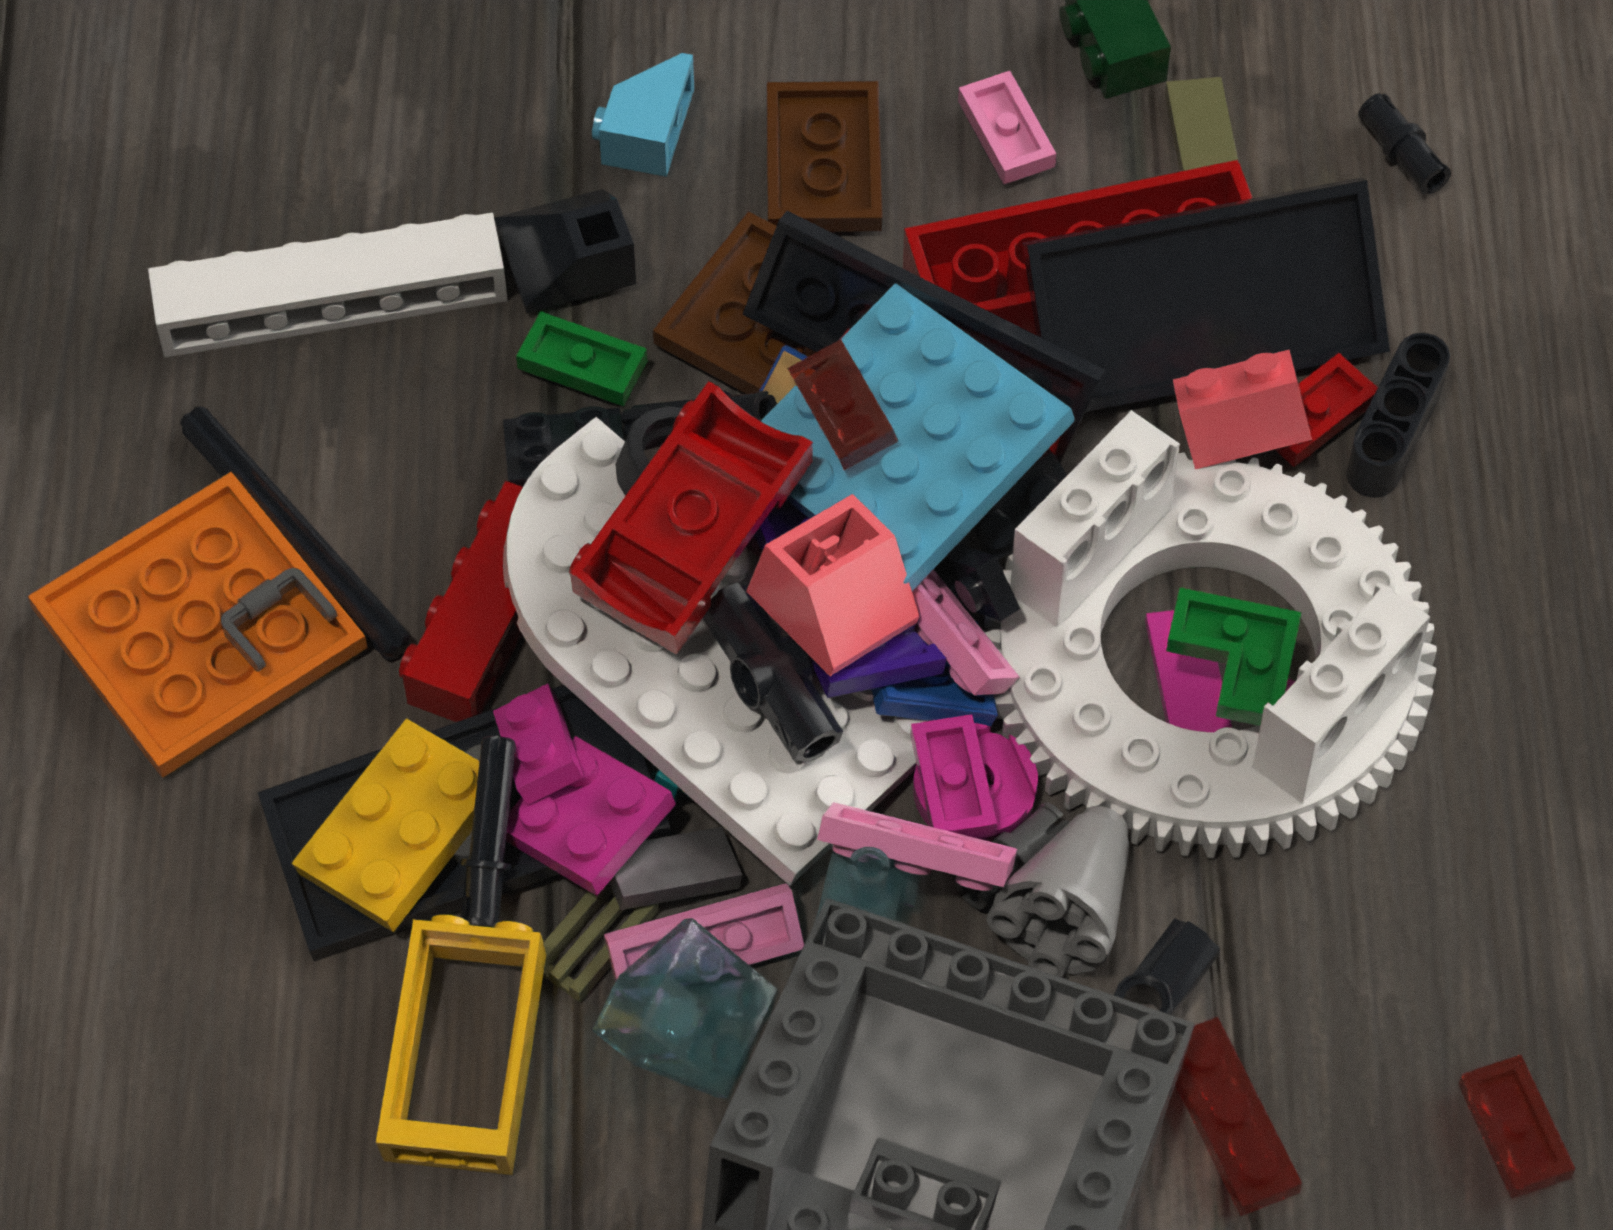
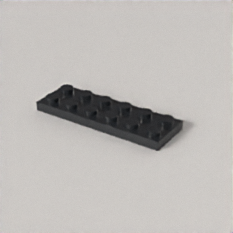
(823, 285)

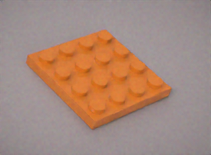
(151, 631)

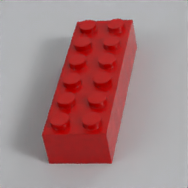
(984, 254)

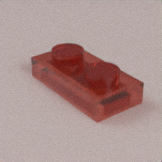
(842, 405)
(1516, 1126)

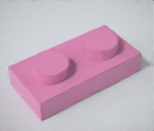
(1007, 127)

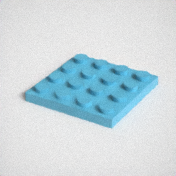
(961, 426)

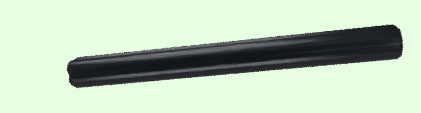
(346, 587)

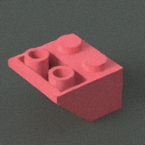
(836, 585)

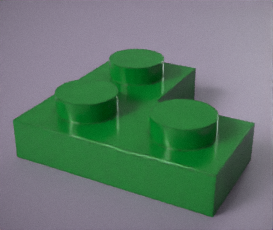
(1247, 637)

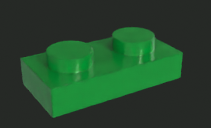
(581, 358)

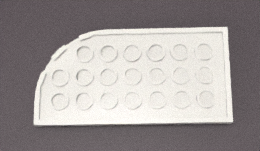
(684, 705)

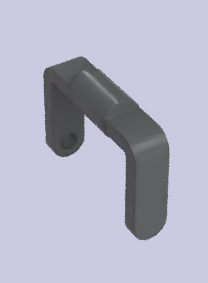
(262, 598)

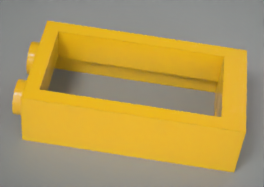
(446, 1144)

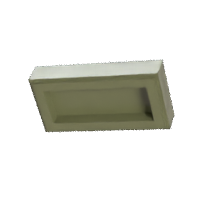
(1200, 122)

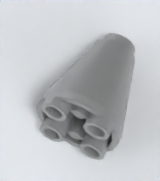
(1067, 896)

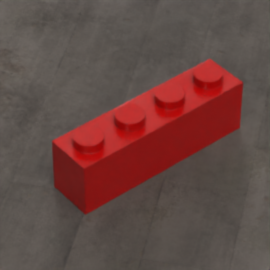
(470, 627)

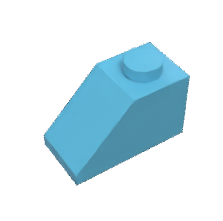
(646, 117)

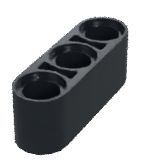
(1392, 436)

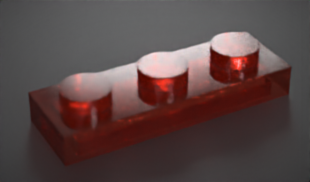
(1234, 1122)

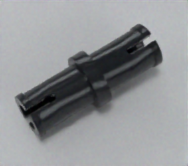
(1404, 143)

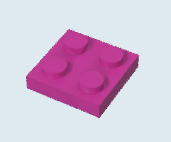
(592, 823)

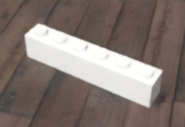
(327, 284)

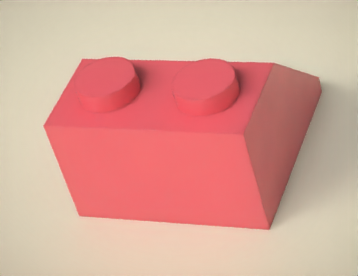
(1241, 409)

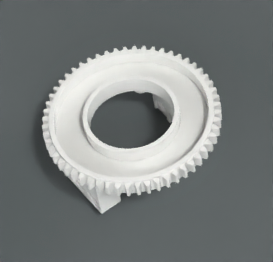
(1147, 512)

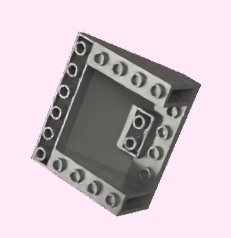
(939, 1093)

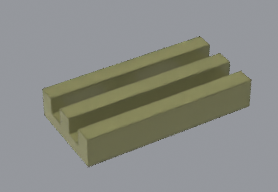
(569, 929)

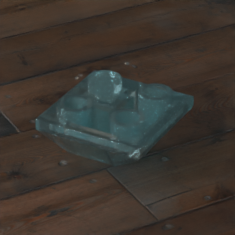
(687, 1010)

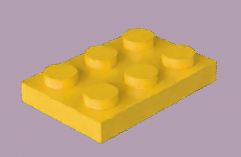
(395, 826)

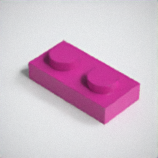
(544, 747)
(953, 776)

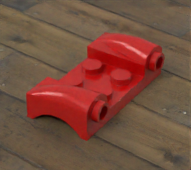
(689, 518)

